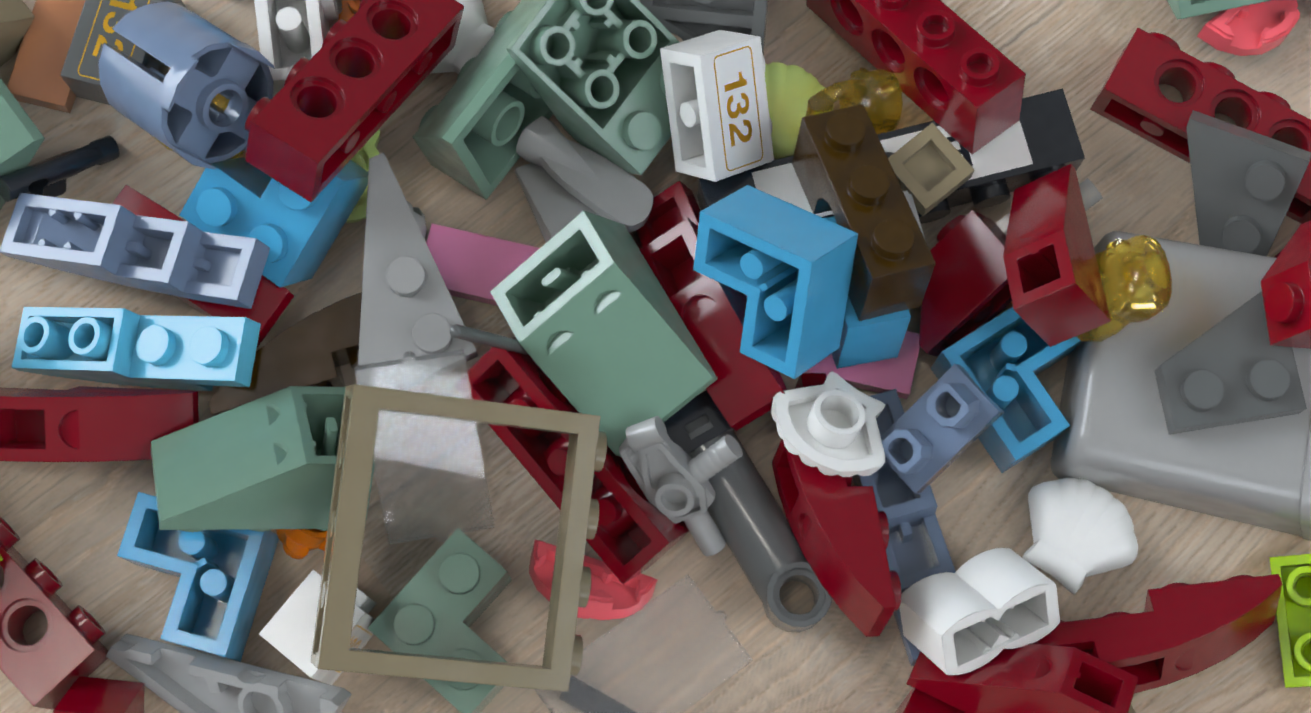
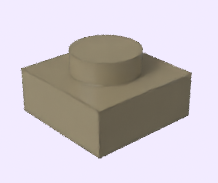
(930, 168)

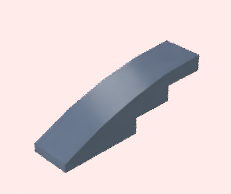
(135, 250)
(915, 538)

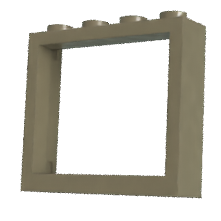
(347, 524)

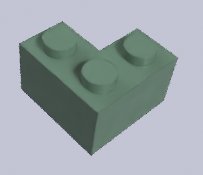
(439, 608)

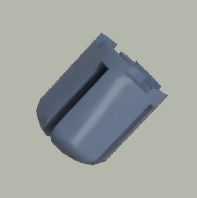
(178, 104)

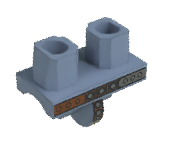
(938, 428)

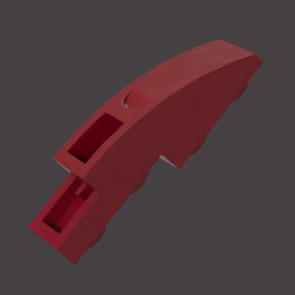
(707, 308)
(90, 422)
(840, 535)
(1180, 629)

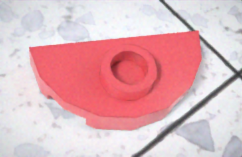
(1252, 27)
(607, 596)

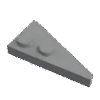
(402, 288)
(215, 684)

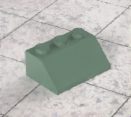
(484, 113)

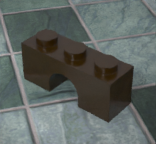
(849, 173)

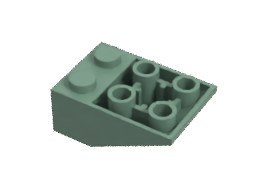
(600, 75)
(603, 327)
(253, 465)

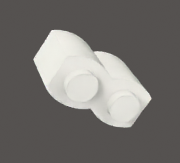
(979, 610)

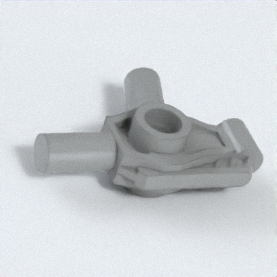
(675, 480)

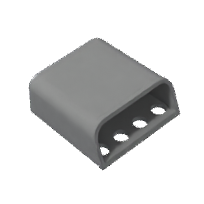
(1118, 423)

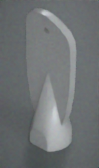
(586, 175)

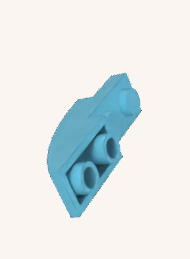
(137, 348)

